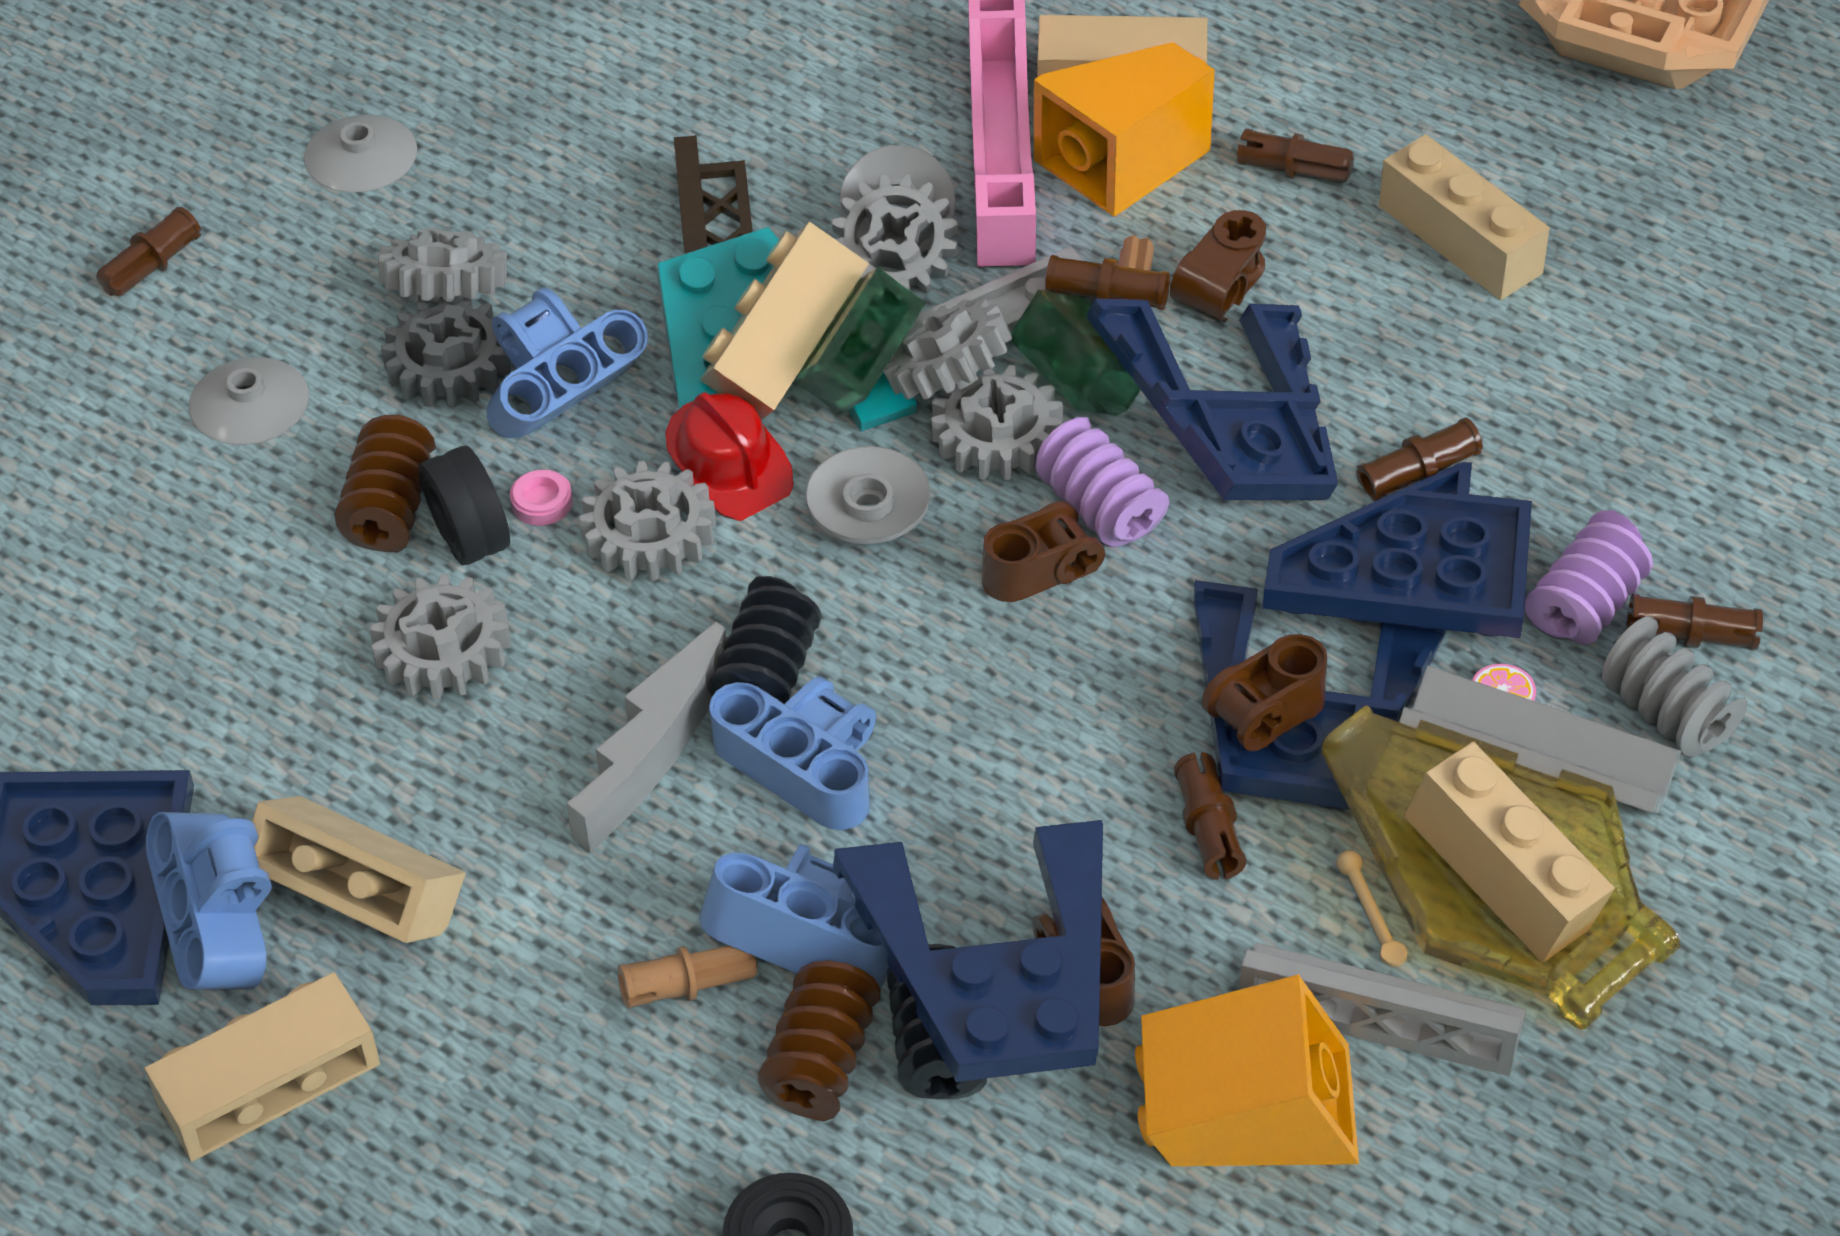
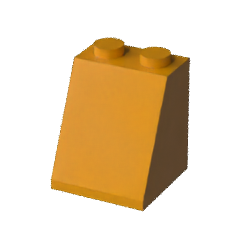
(1124, 122)
(1247, 1080)

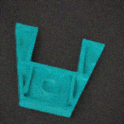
(700, 299)

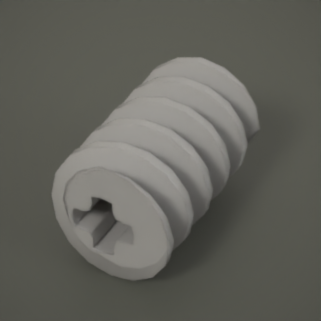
(1669, 692)

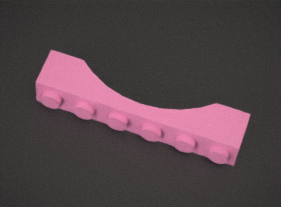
(1001, 134)

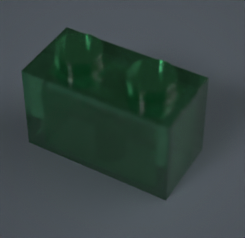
(860, 341)
(1073, 354)

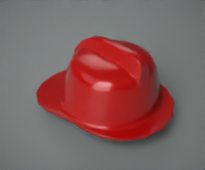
(731, 453)

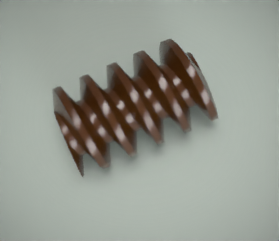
(384, 483)
(819, 1038)

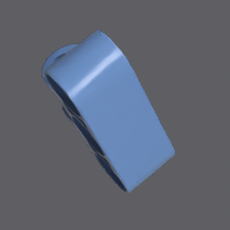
(548, 336)
(799, 747)
(209, 897)
(789, 913)

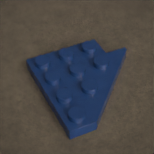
(1413, 560)
(82, 876)

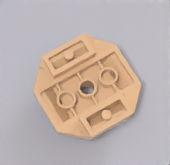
(1650, 38)

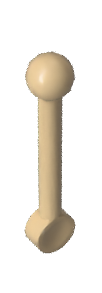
(1392, 952)

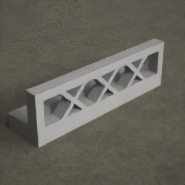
(1547, 737)
(1398, 1009)

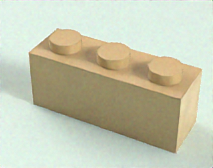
(1082, 39)
(1463, 216)
(782, 318)
(1508, 851)
(355, 869)
(262, 1065)

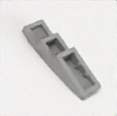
(660, 723)

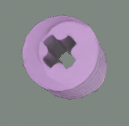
(1100, 483)
(1590, 579)

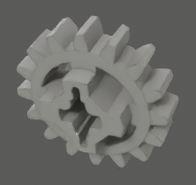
(911, 222)
(442, 265)
(948, 349)
(996, 422)
(647, 520)
(440, 636)

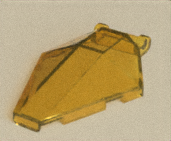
(1379, 772)

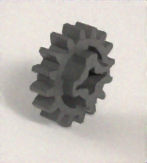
(444, 352)

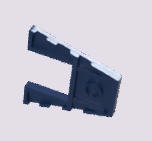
(1241, 440)
(1294, 762)
(1004, 1002)

